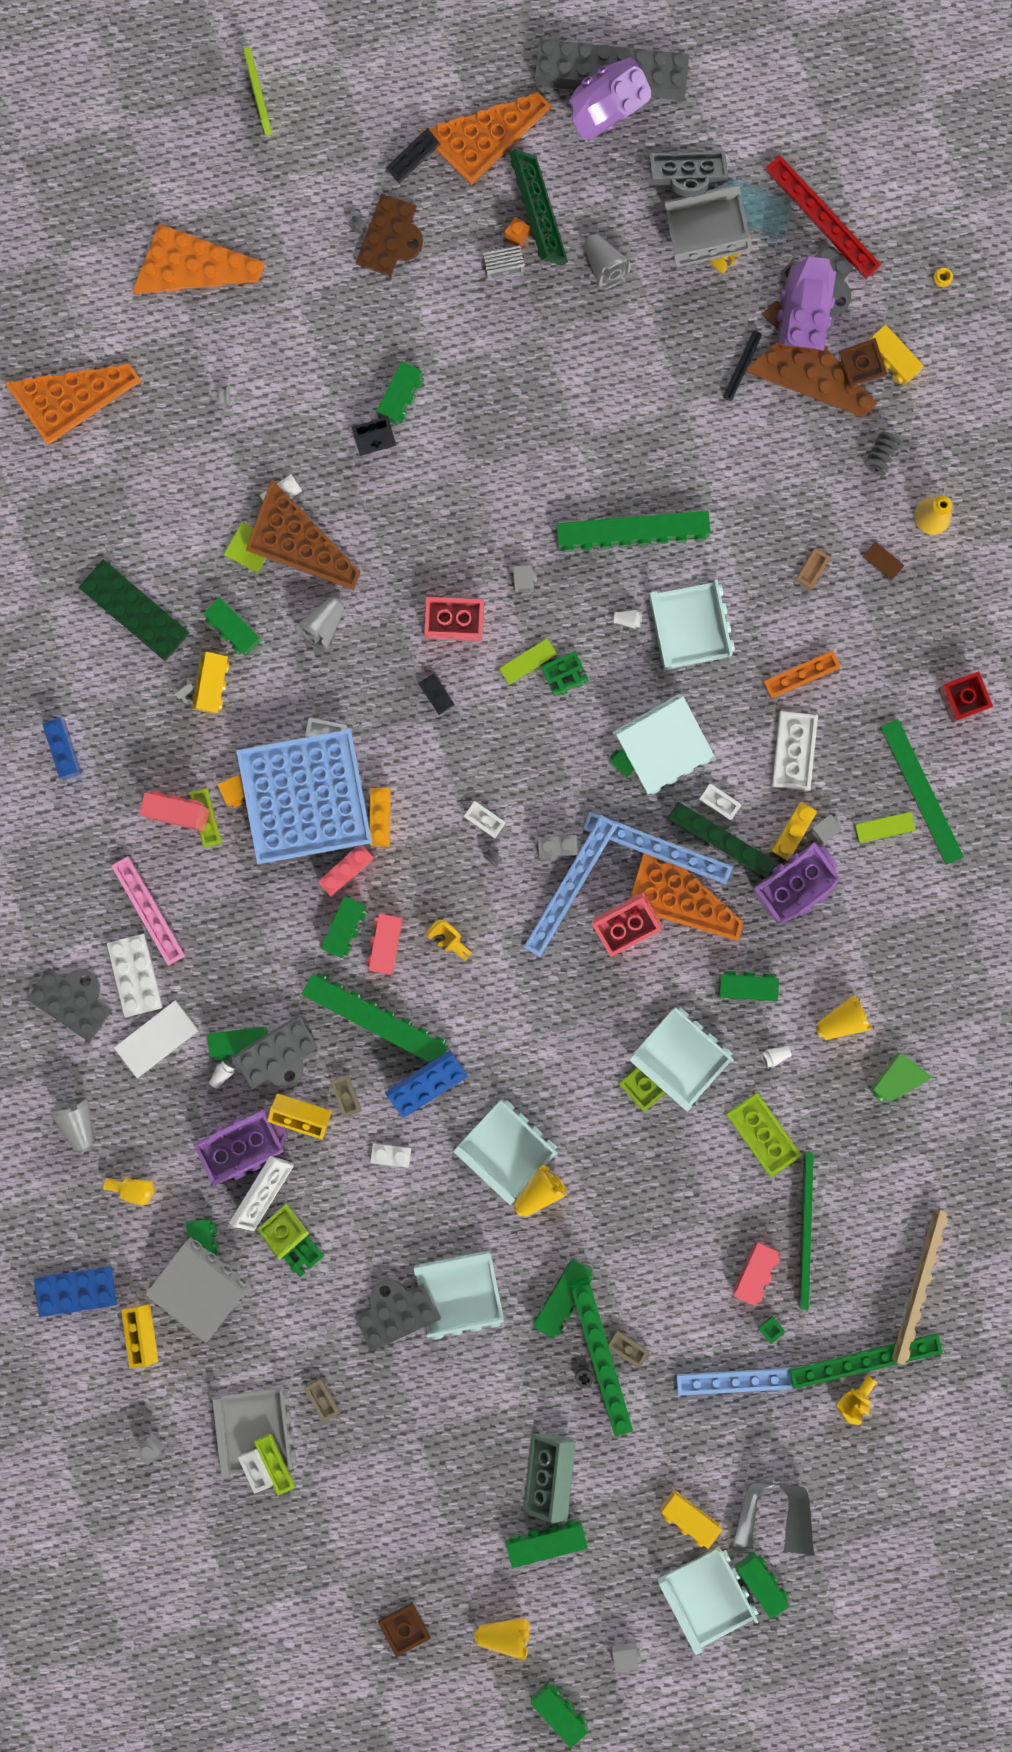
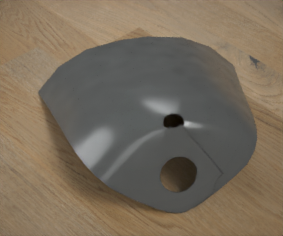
(798, 1524)

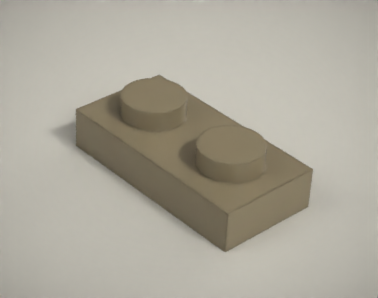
(346, 1096)
(628, 1349)
(322, 1400)

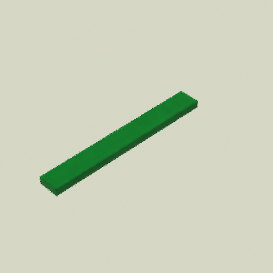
(921, 792)
(806, 1224)
(860, 1362)

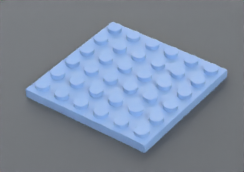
(304, 796)

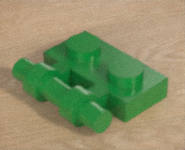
(561, 668)
(308, 1254)

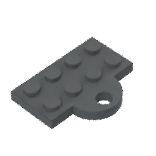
(689, 170)
(842, 268)
(71, 1001)
(276, 1054)
(396, 1314)

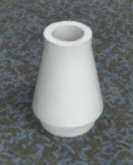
(629, 618)
(774, 1056)
(221, 1073)

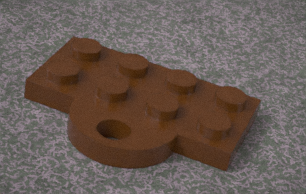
(389, 236)

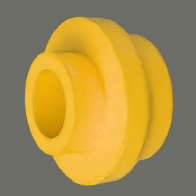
(947, 273)

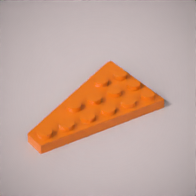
(480, 139)
(186, 262)
(68, 399)
(683, 899)

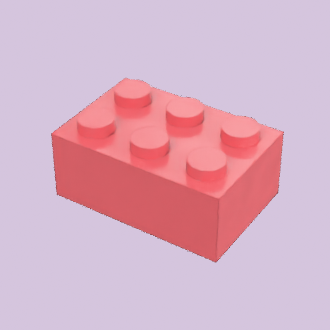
(454, 619)
(174, 810)
(627, 924)

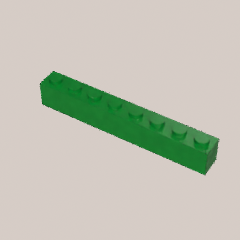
(633, 530)
(374, 1019)
(601, 1357)

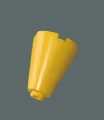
(933, 514)
(844, 1020)
(539, 1192)
(505, 1637)

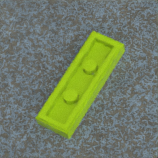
(528, 661)
(885, 827)
(211, 835)
(275, 1464)

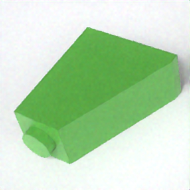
(898, 1078)

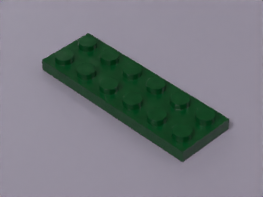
(538, 207)
(134, 610)

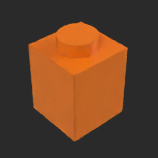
(517, 232)

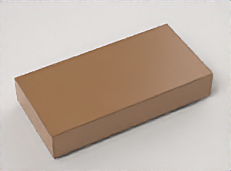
(812, 568)

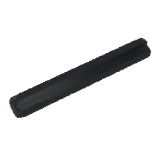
(742, 365)

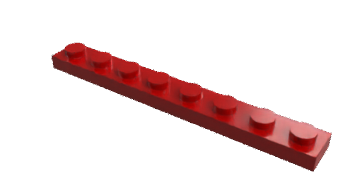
(822, 217)

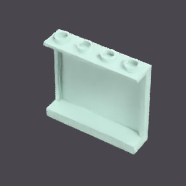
(691, 625)
(664, 744)
(681, 1058)
(505, 1150)
(463, 1293)
(707, 1598)

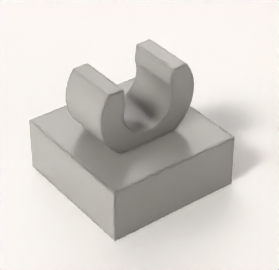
(184, 688)

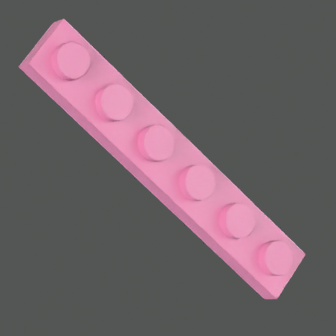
(148, 911)

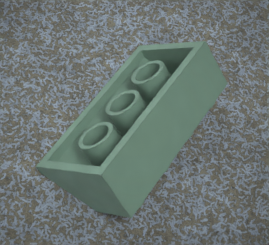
(549, 1477)

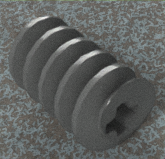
(881, 452)

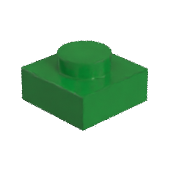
(771, 1329)

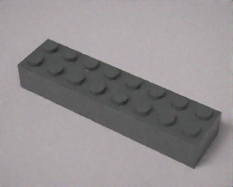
(569, 63)

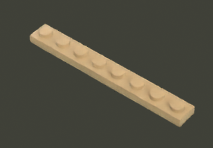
(918, 1294)

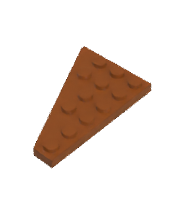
(813, 375)
(292, 539)

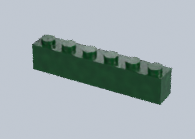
(721, 840)

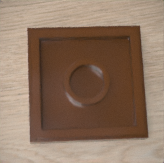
(862, 363)
(404, 1629)

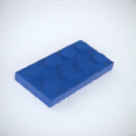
(426, 1084)
(75, 1291)

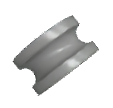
(224, 395)

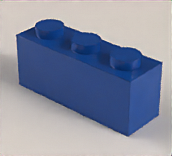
(62, 748)

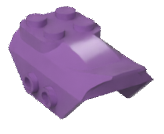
(608, 97)
(807, 304)
(798, 884)
(240, 1147)

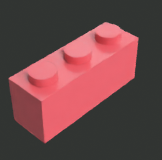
(346, 870)
(384, 944)
(756, 1273)

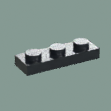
(413, 155)

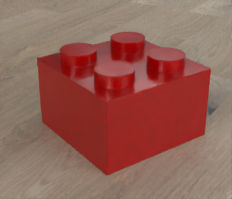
(965, 697)

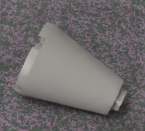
(606, 261)
(321, 623)
(75, 1122)

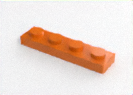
(801, 674)

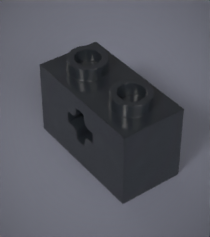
(374, 436)

